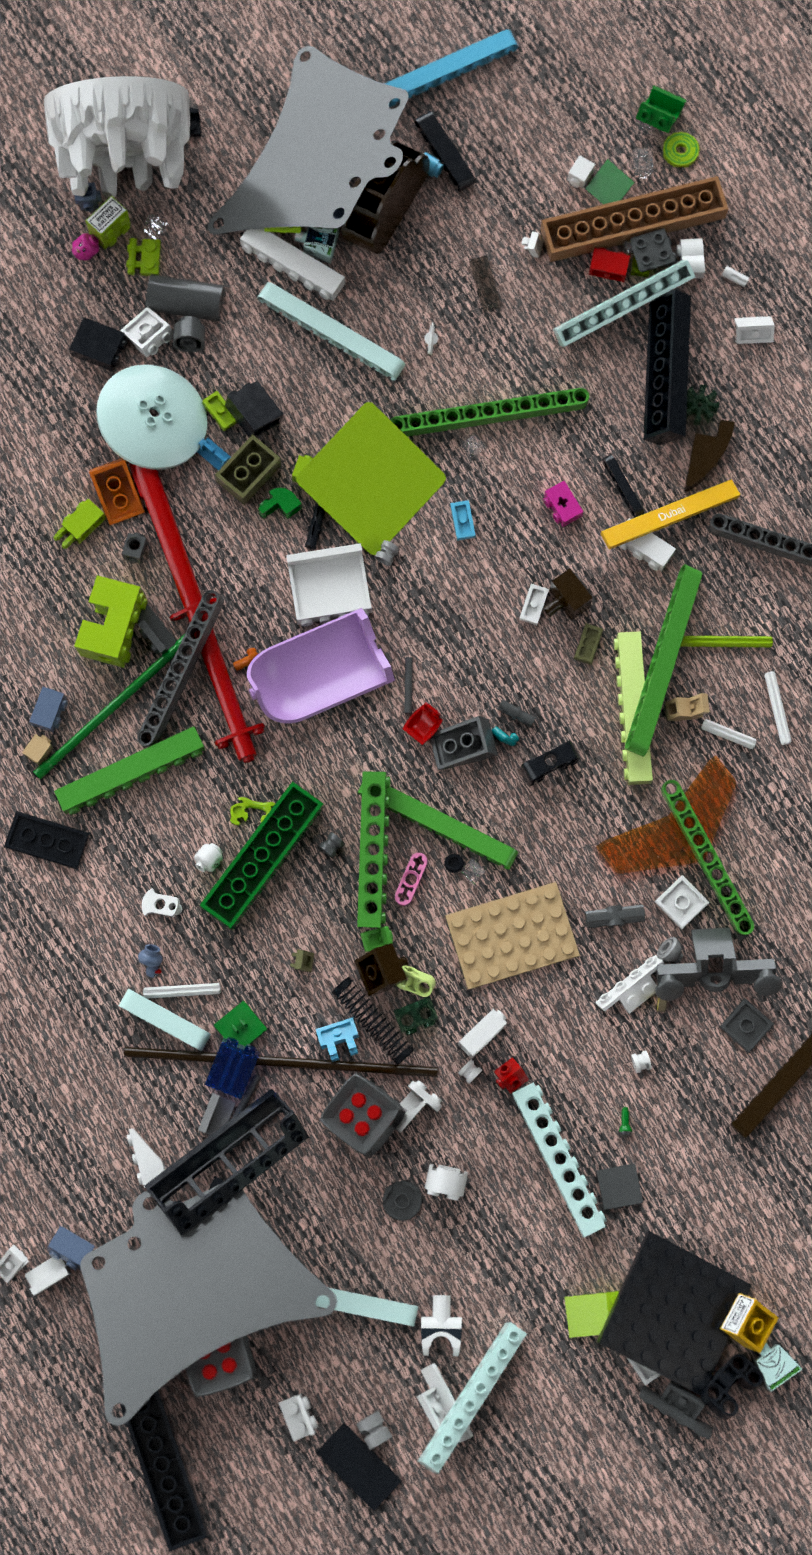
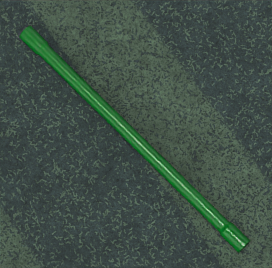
(44, 768)

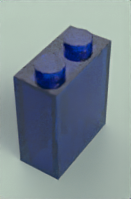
(232, 1067)

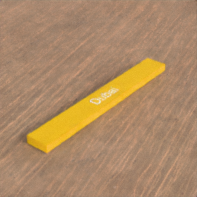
(670, 514)

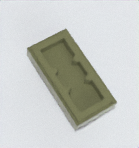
(588, 644)

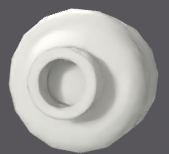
(208, 857)

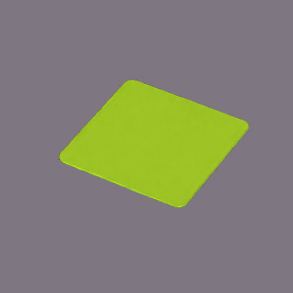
(371, 478)

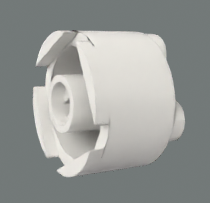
(446, 1181)

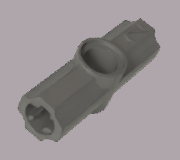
(615, 915)

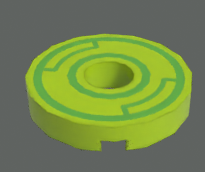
(677, 159)

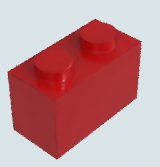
(609, 264)

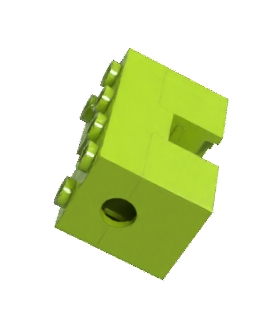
(111, 641)

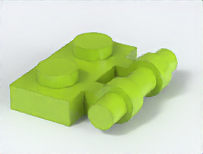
(149, 256)

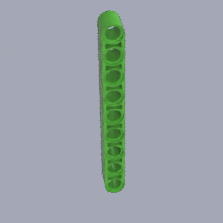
(448, 827)
(715, 863)

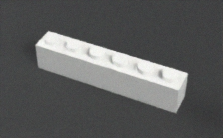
(293, 262)

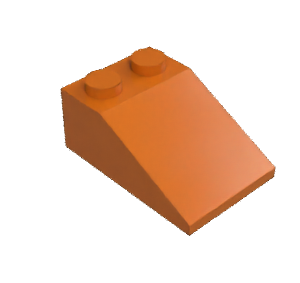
(116, 491)

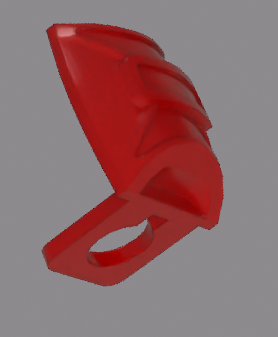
(423, 723)

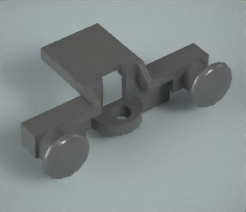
(714, 944)

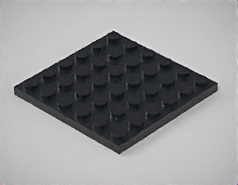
(672, 1313)

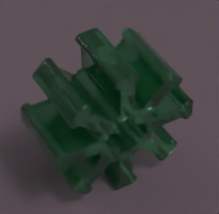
(707, 405)

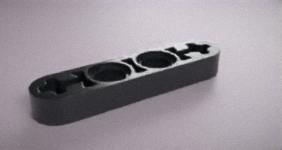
(623, 486)

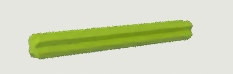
(727, 641)

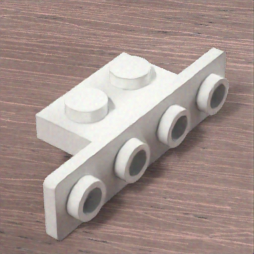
(633, 989)
(438, 1399)

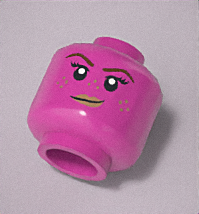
(85, 246)

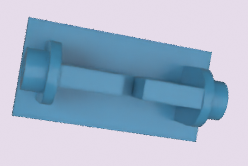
(213, 453)

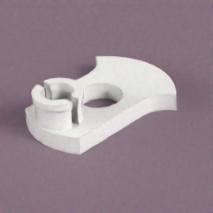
(150, 900)

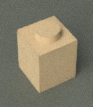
(38, 749)

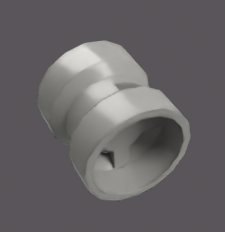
(387, 552)

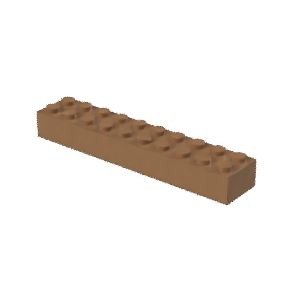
(624, 219)

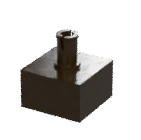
(569, 595)
(381, 969)

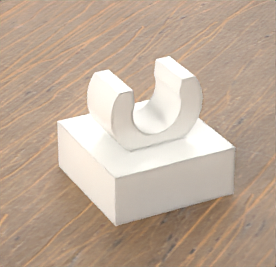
(533, 244)

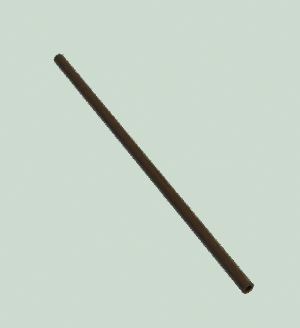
(287, 1062)

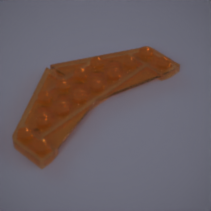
(662, 841)

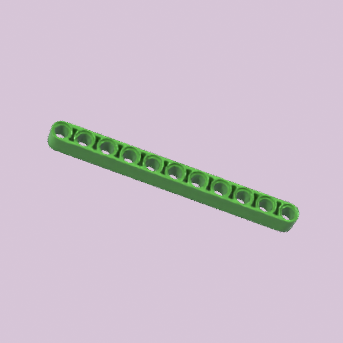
(496, 407)
(663, 660)

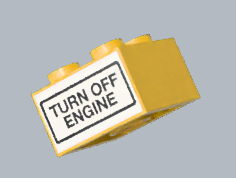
(749, 1323)

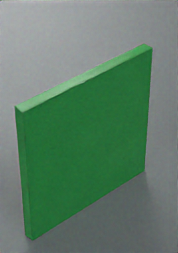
(609, 184)
(241, 1025)

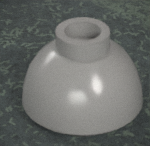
(670, 950)

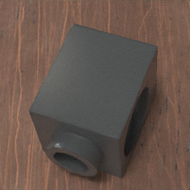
(134, 555)

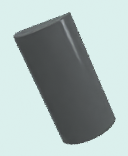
(184, 297)

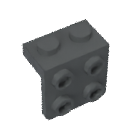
(653, 250)

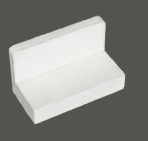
(754, 330)
(413, 1105)
(46, 1275)

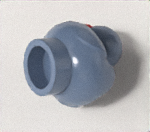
(152, 959)

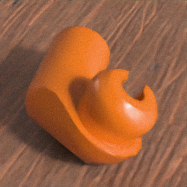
(244, 662)

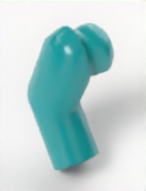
(503, 737)

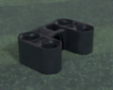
(537, 768)
(723, 1381)

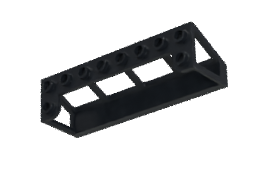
(214, 1149)

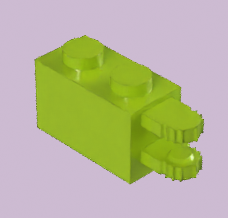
(80, 523)

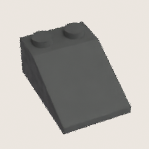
(463, 743)

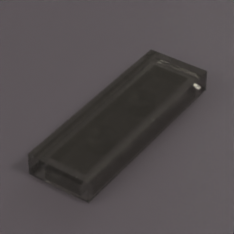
(485, 283)

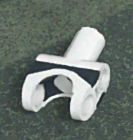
(441, 1325)

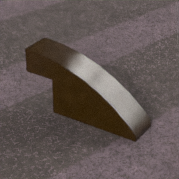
(707, 453)

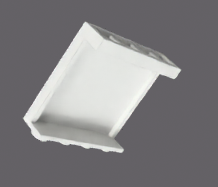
(328, 583)

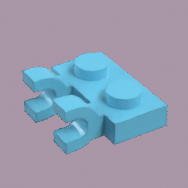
(338, 1033)

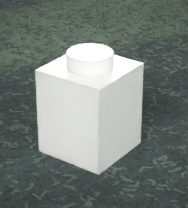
(580, 172)

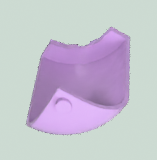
(318, 669)

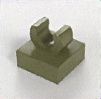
(303, 961)

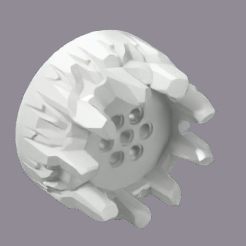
(116, 127)

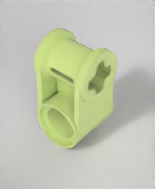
(414, 981)

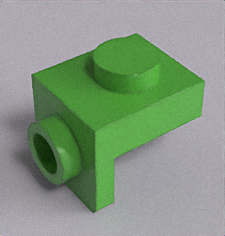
(376, 938)

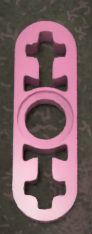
(420, 868)

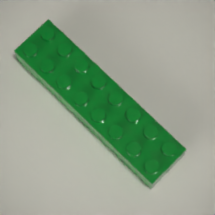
(262, 856)

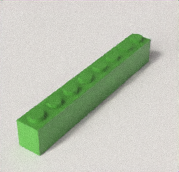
(129, 770)

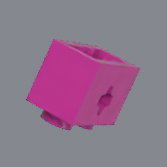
(562, 494)

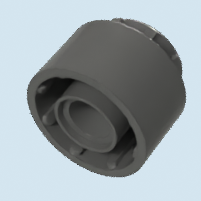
(189, 334)

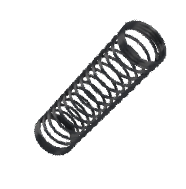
(398, 1059)

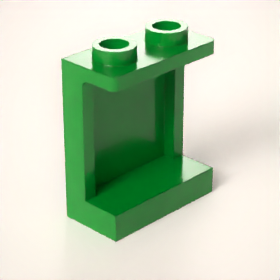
(661, 109)

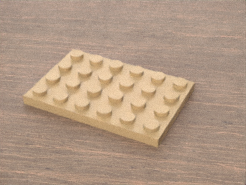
(512, 935)

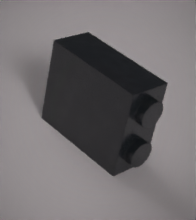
(98, 344)
(253, 409)

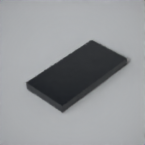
(46, 840)
(359, 1466)

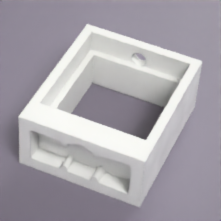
(483, 1033)

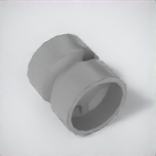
(374, 1430)

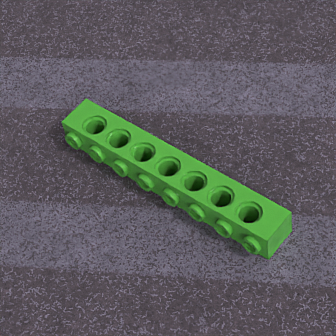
(371, 780)

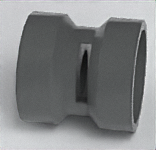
(331, 845)

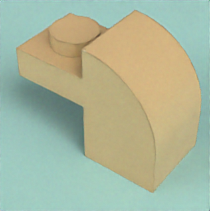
(687, 708)

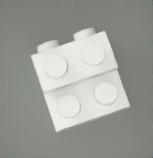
(148, 332)

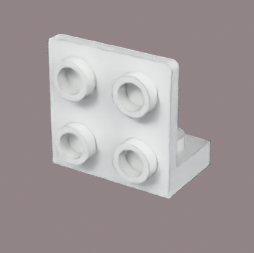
(298, 1417)

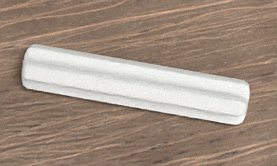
(729, 734)

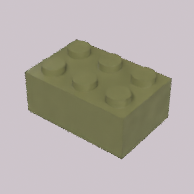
(248, 469)

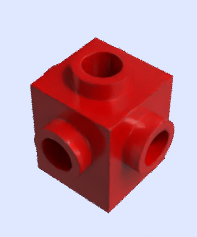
(510, 1076)

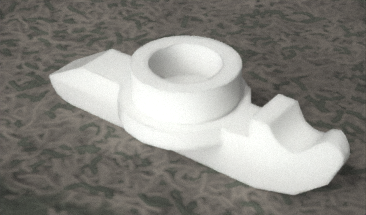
(431, 338)

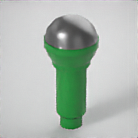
(625, 1129)

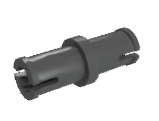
(516, 713)

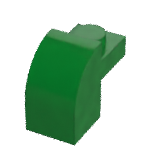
(282, 499)

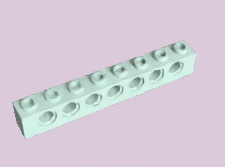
(624, 303)
(597, 1220)
(472, 1397)

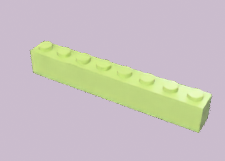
(631, 683)

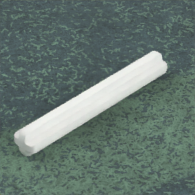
(778, 709)
(182, 990)

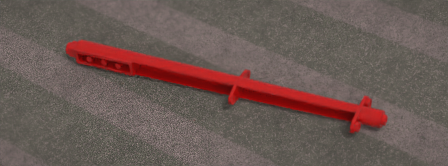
(157, 503)

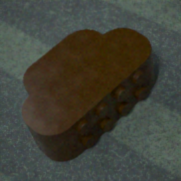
(386, 201)

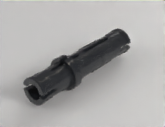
(314, 528)

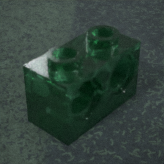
(413, 1010)

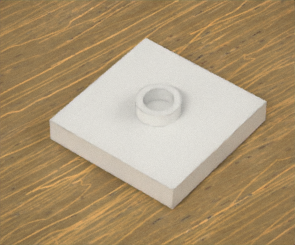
(682, 902)

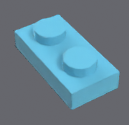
(462, 520)

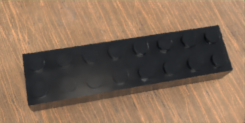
(667, 367)
(166, 1474)

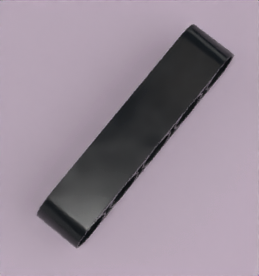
(445, 150)

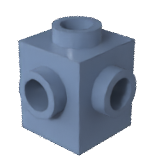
(90, 200)

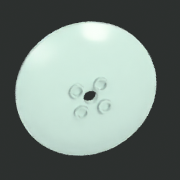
(139, 436)

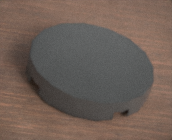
(409, 1200)

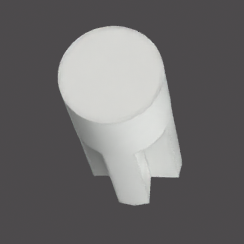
(735, 276)

